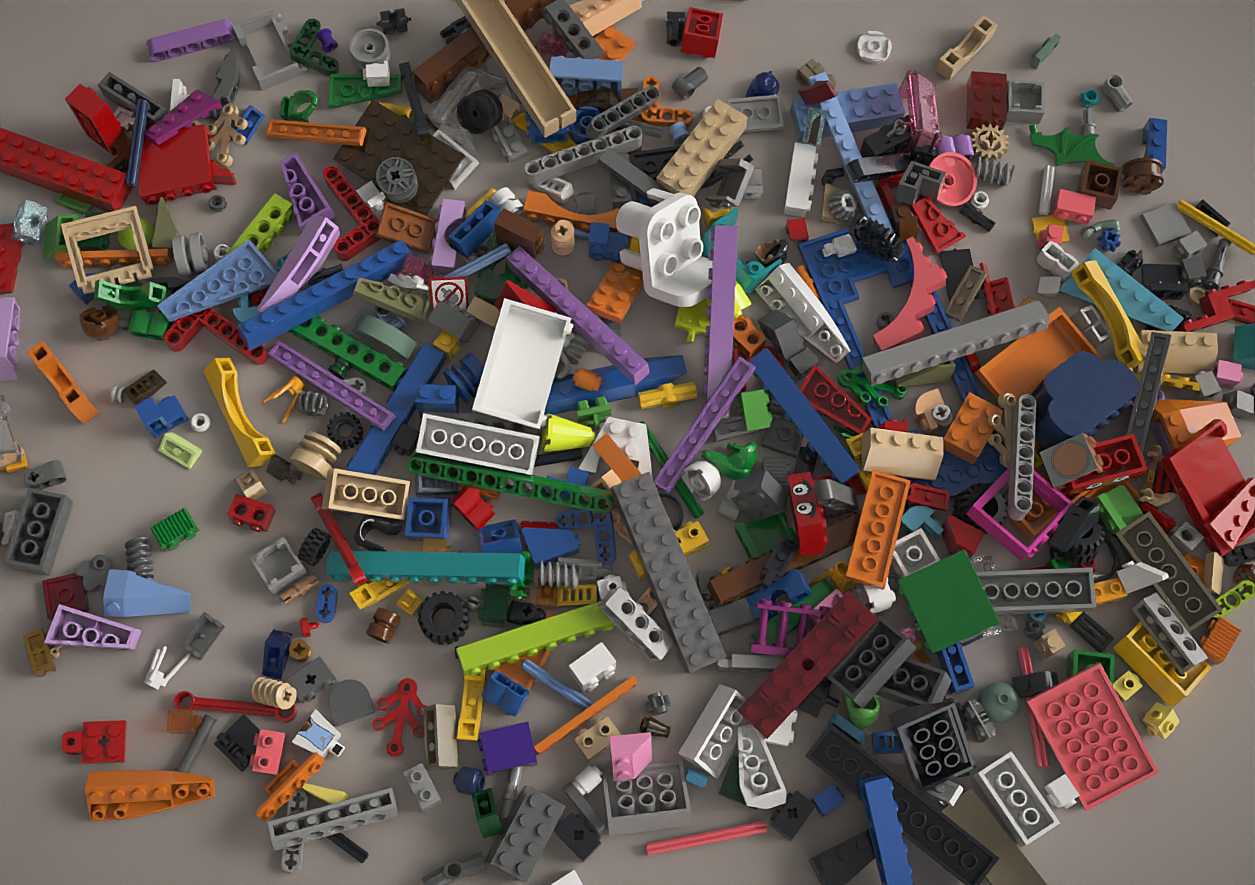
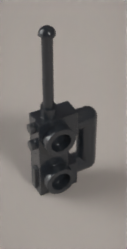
(926, 153)

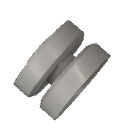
(369, 47)
(190, 254)

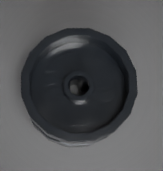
(479, 111)

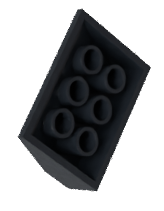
(932, 743)

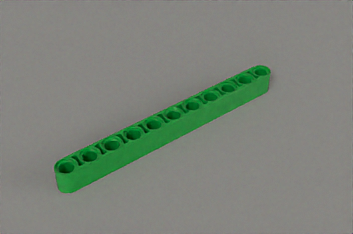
(519, 479)

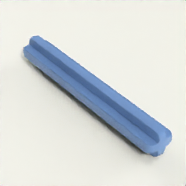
(481, 262)
(556, 684)

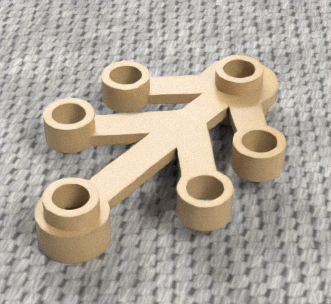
(228, 114)
(1005, 401)

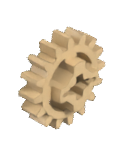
(989, 142)

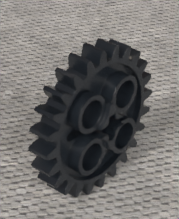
(876, 239)

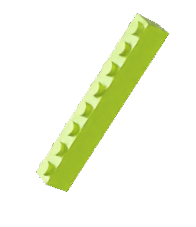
(532, 638)

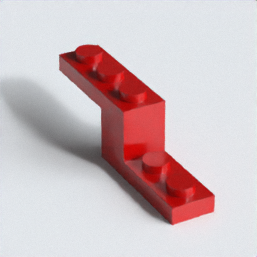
(1216, 306)

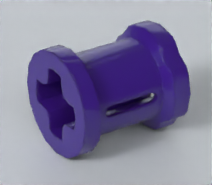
(326, 39)

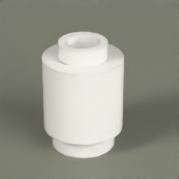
(587, 779)

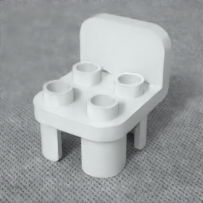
(668, 247)

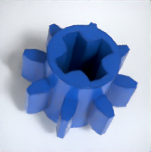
(1109, 240)

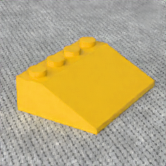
(1155, 667)

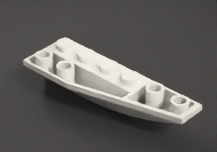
(792, 296)

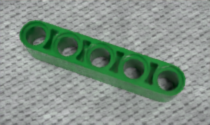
(820, 592)

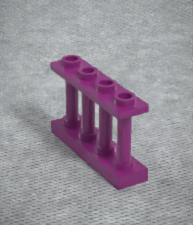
(780, 647)

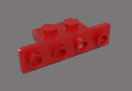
(997, 293)

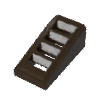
(135, 387)

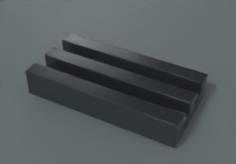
(1086, 637)

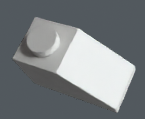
(1139, 576)

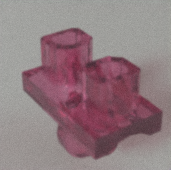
(551, 45)
(416, 266)

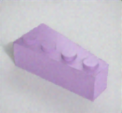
(8, 337)
(83, 629)

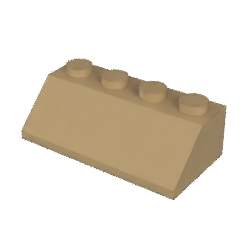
(1187, 352)
(902, 453)

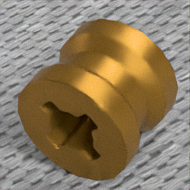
(301, 655)

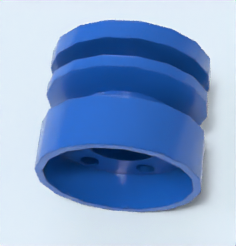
(465, 378)

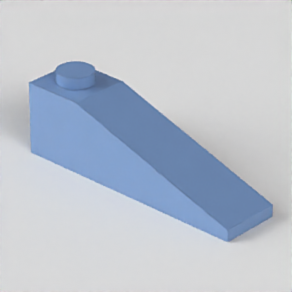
(136, 596)

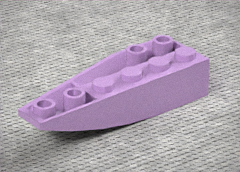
(303, 261)

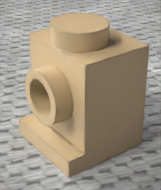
(1049, 644)

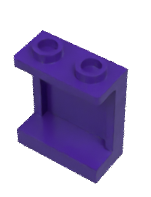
(507, 748)

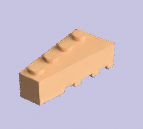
(600, 14)

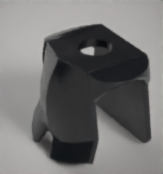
(373, 522)

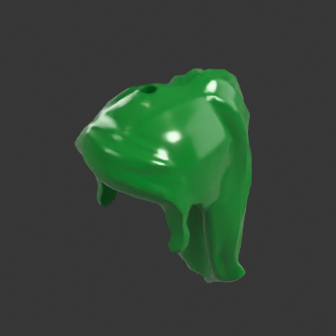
(737, 464)

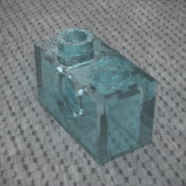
(22, 229)

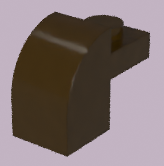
(122, 148)

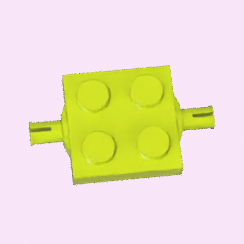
(693, 320)

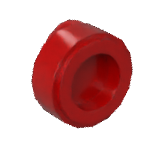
(306, 627)

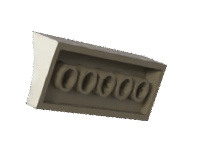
(977, 820)

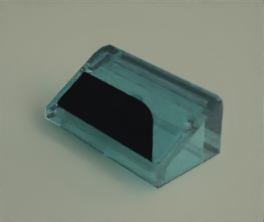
(814, 126)

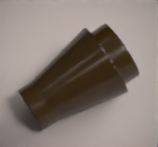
(654, 726)

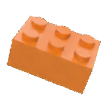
(970, 428)

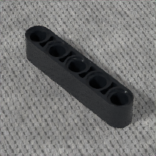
(878, 167)

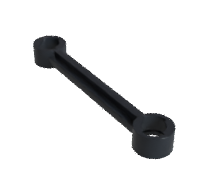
(413, 97)

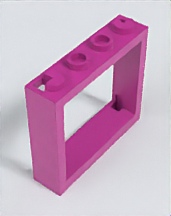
(1044, 490)

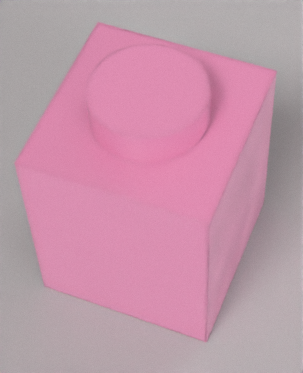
(1227, 373)

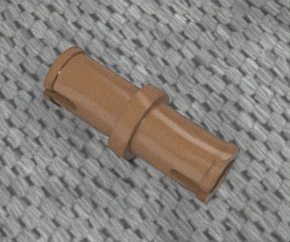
(299, 589)

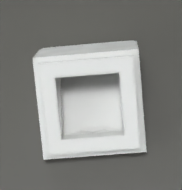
(1049, 286)

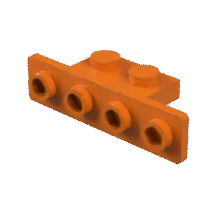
(287, 783)

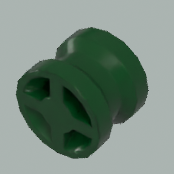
(340, 368)

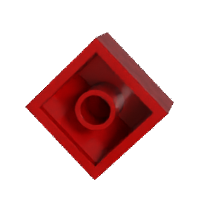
(960, 536)

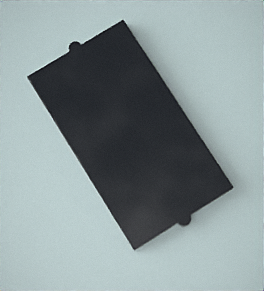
(955, 265)

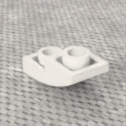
(414, 283)

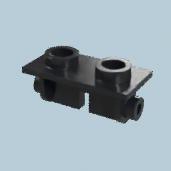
(1132, 261)
(805, 461)

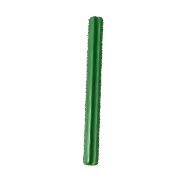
(680, 486)

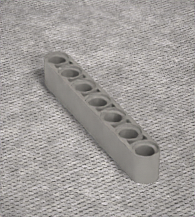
(575, 158)
(1022, 445)

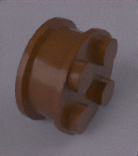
(1142, 175)

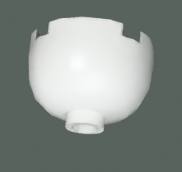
(702, 478)

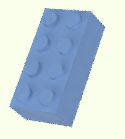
(587, 74)

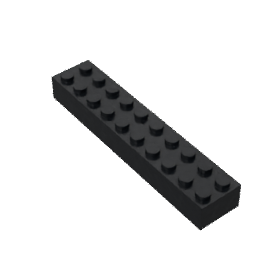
(920, 820)

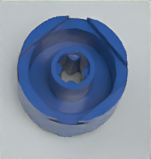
(583, 118)

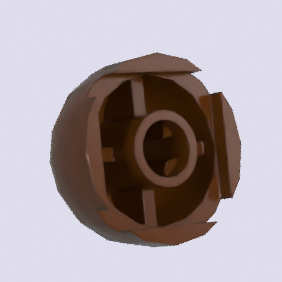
(99, 323)

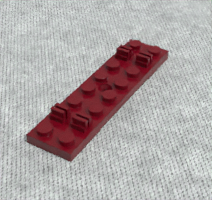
(791, 680)

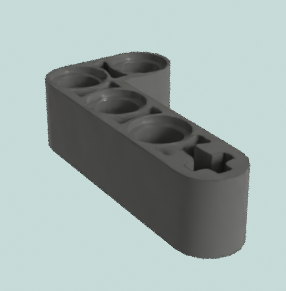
(835, 498)

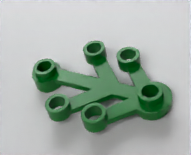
(854, 381)

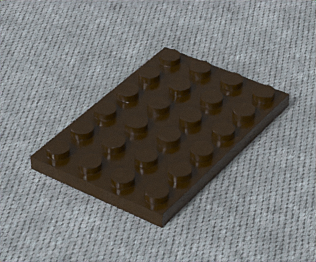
(394, 136)

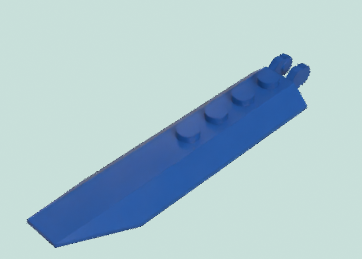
(614, 385)

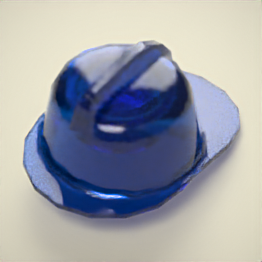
(763, 85)

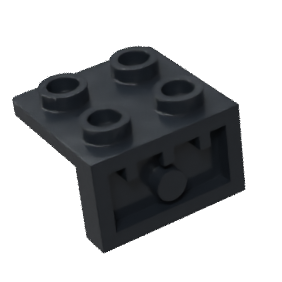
(1163, 281)

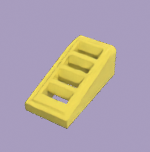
(325, 794)

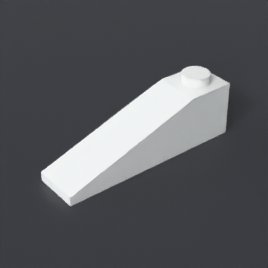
(757, 771)

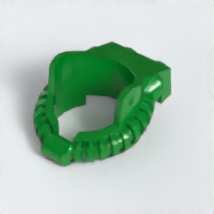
(290, 106)
(517, 591)

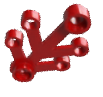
(401, 713)

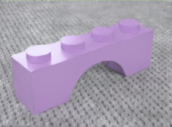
(451, 216)

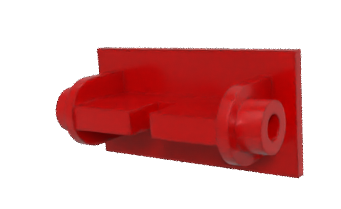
(1164, 520)

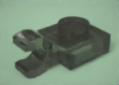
(281, 470)

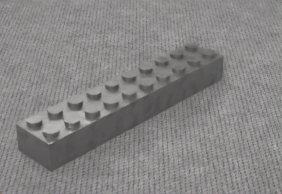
(668, 572)

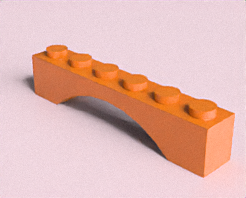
(541, 208)

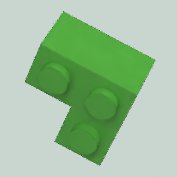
(754, 409)

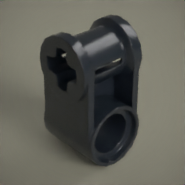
(524, 613)

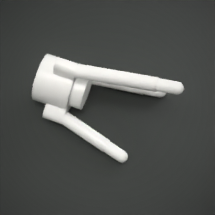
(154, 677)

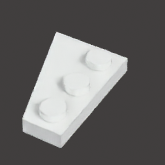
(467, 165)

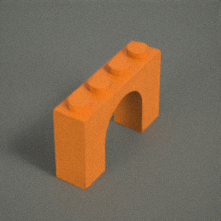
(64, 383)

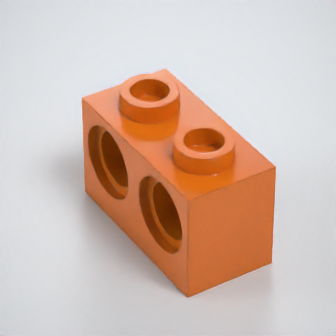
(741, 338)

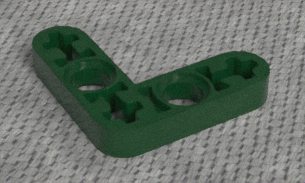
(305, 48)

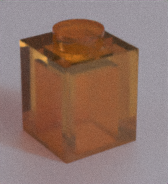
(182, 721)

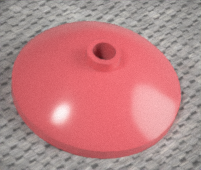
(959, 176)

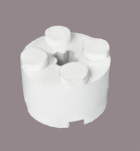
(874, 598)

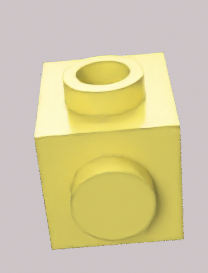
(1127, 685)

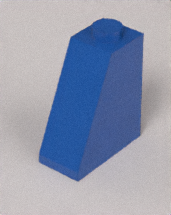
(550, 544)

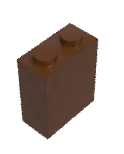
(519, 232)

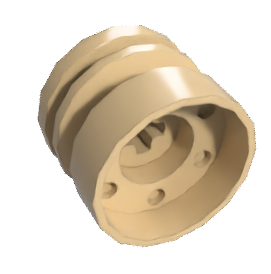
(315, 454)

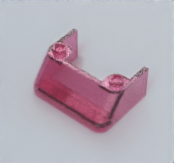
(922, 109)

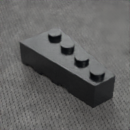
(844, 860)

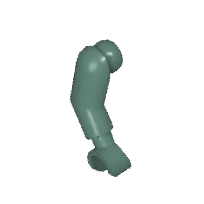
(1112, 224)

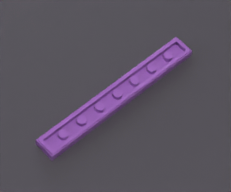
(331, 385)
(704, 425)

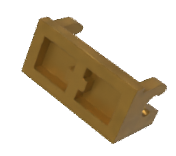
(38, 652)

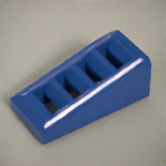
(877, 745)

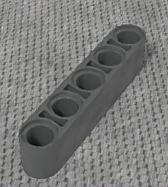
(643, 99)

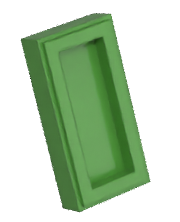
(73, 204)

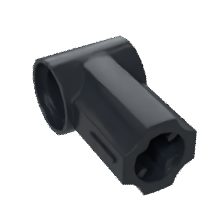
(675, 23)

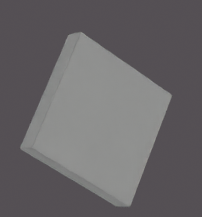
(1165, 224)

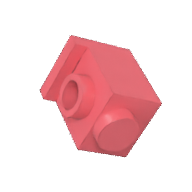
(1051, 233)

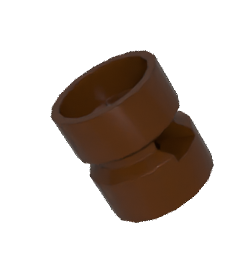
(382, 626)

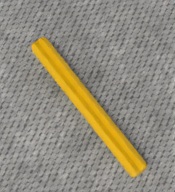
(1216, 227)

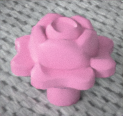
(909, 633)

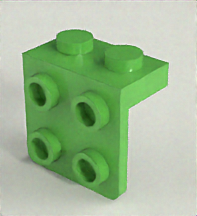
(1118, 509)

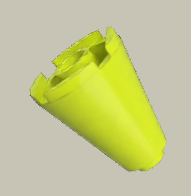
(565, 435)

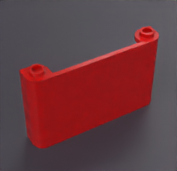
(1206, 478)

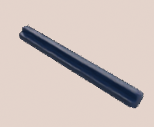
(137, 143)

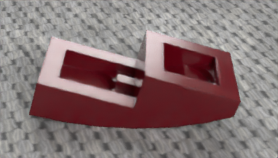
(818, 93)

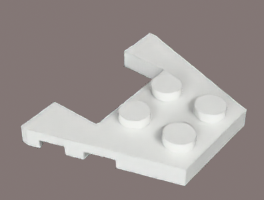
(631, 439)

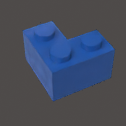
(606, 244)
(162, 416)

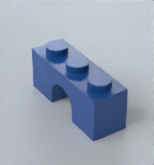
(1155, 139)
(792, 584)

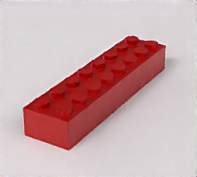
(62, 172)

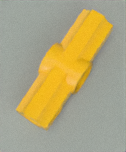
(667, 395)

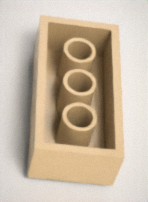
(365, 494)

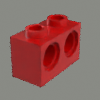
(253, 509)

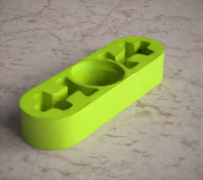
(1235, 593)

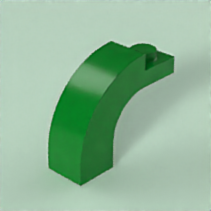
(130, 298)

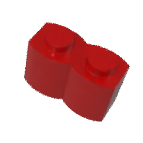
(472, 507)

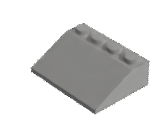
(650, 801)

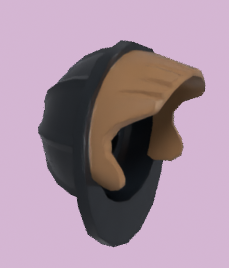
(771, 252)

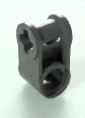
(46, 475)

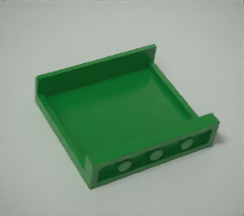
(948, 602)

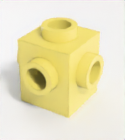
(1160, 721)

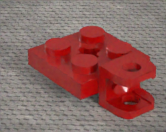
(87, 742)

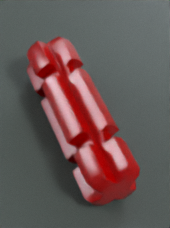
(538, 524)

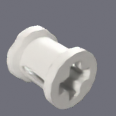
(947, 419)

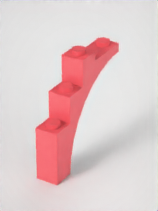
(927, 279)

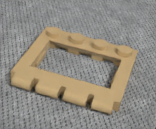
(102, 225)

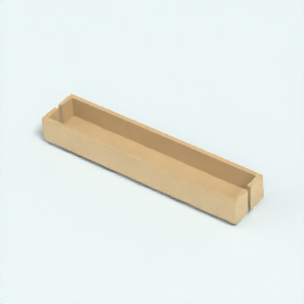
(520, 64)

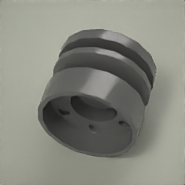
(400, 189)

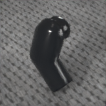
(831, 174)

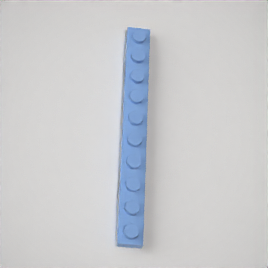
(848, 152)

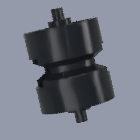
(394, 21)

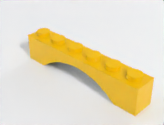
(1095, 285)
(223, 382)

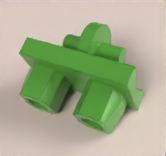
(594, 415)

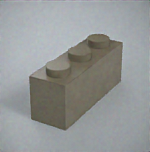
(440, 737)

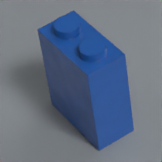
(436, 399)

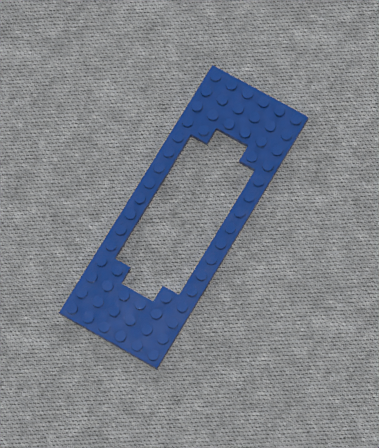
(835, 285)

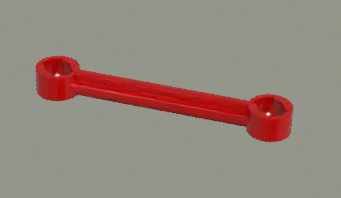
(339, 541)
(232, 706)

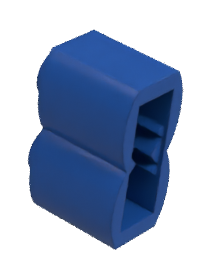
(505, 694)

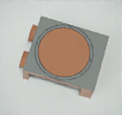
(1071, 460)

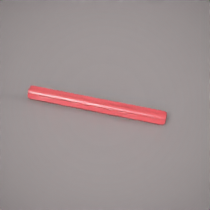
(1037, 734)
(706, 838)

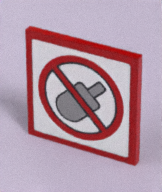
(451, 289)

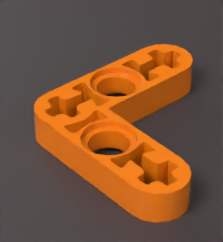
(654, 110)

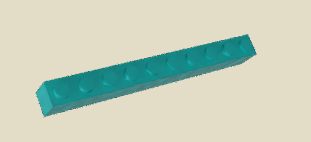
(431, 567)

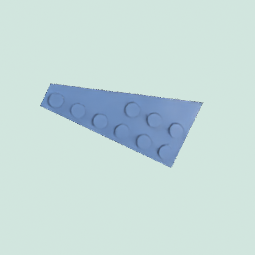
(231, 277)

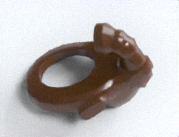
(1247, 569)

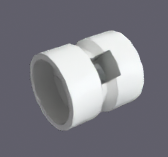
(506, 199)

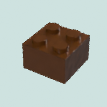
(1100, 181)

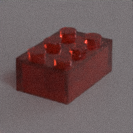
(986, 100)

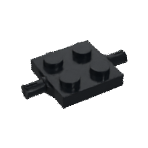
(817, 698)

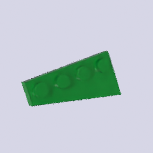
(353, 89)

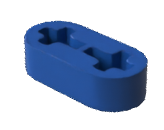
(321, 603)

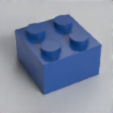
(428, 518)

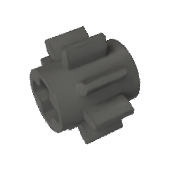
(657, 703)

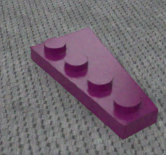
(191, 108)

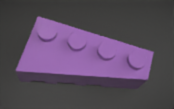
(304, 192)

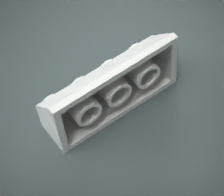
(715, 732)

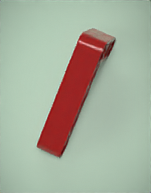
(356, 211)
(219, 330)

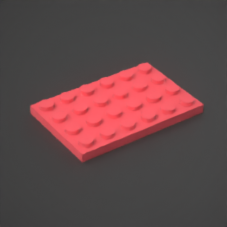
(1092, 736)

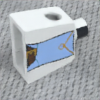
(319, 736)

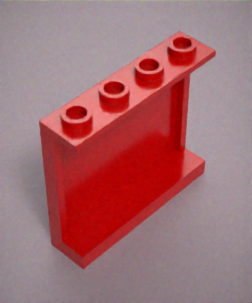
(176, 166)

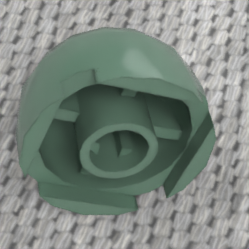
(999, 702)

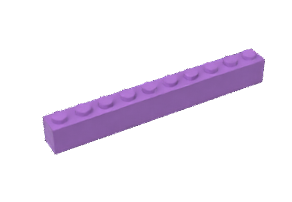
(721, 309)
(582, 318)

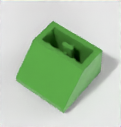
(54, 238)

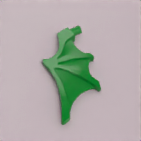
(1068, 146)

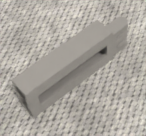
(750, 663)

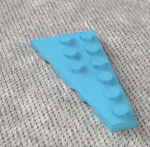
(1134, 298)

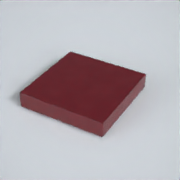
(66, 591)

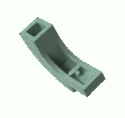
(385, 335)

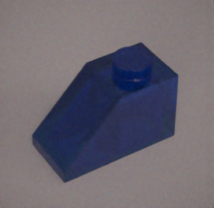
(276, 653)

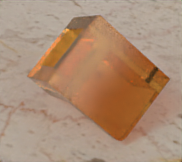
(919, 654)

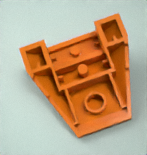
(1186, 417)

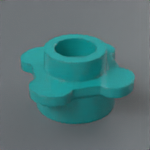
(1092, 94)

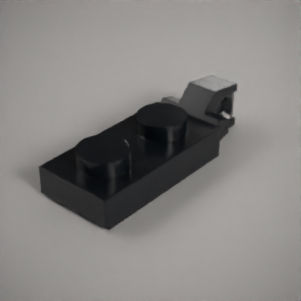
(778, 561)

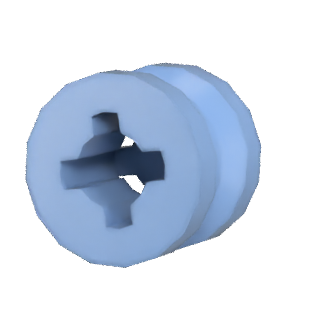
(679, 132)

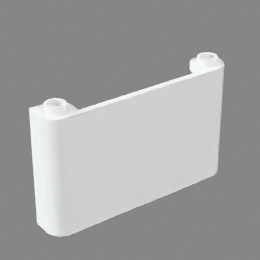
(521, 364)

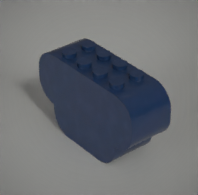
(1081, 397)

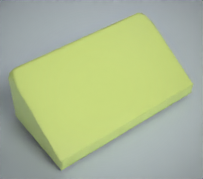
(179, 449)

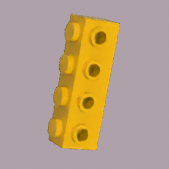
(691, 539)

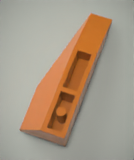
(142, 792)

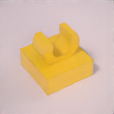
(409, 602)

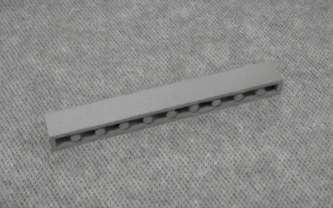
(955, 343)

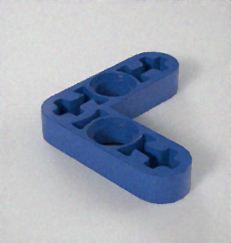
(599, 526)

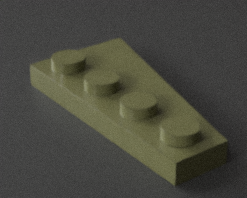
(392, 298)

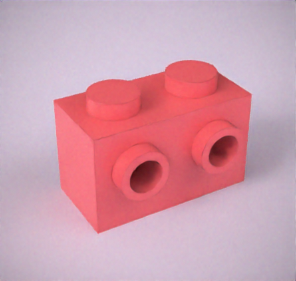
(1074, 206)
(268, 751)

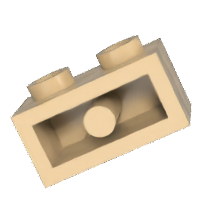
(596, 739)

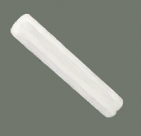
(1046, 191)

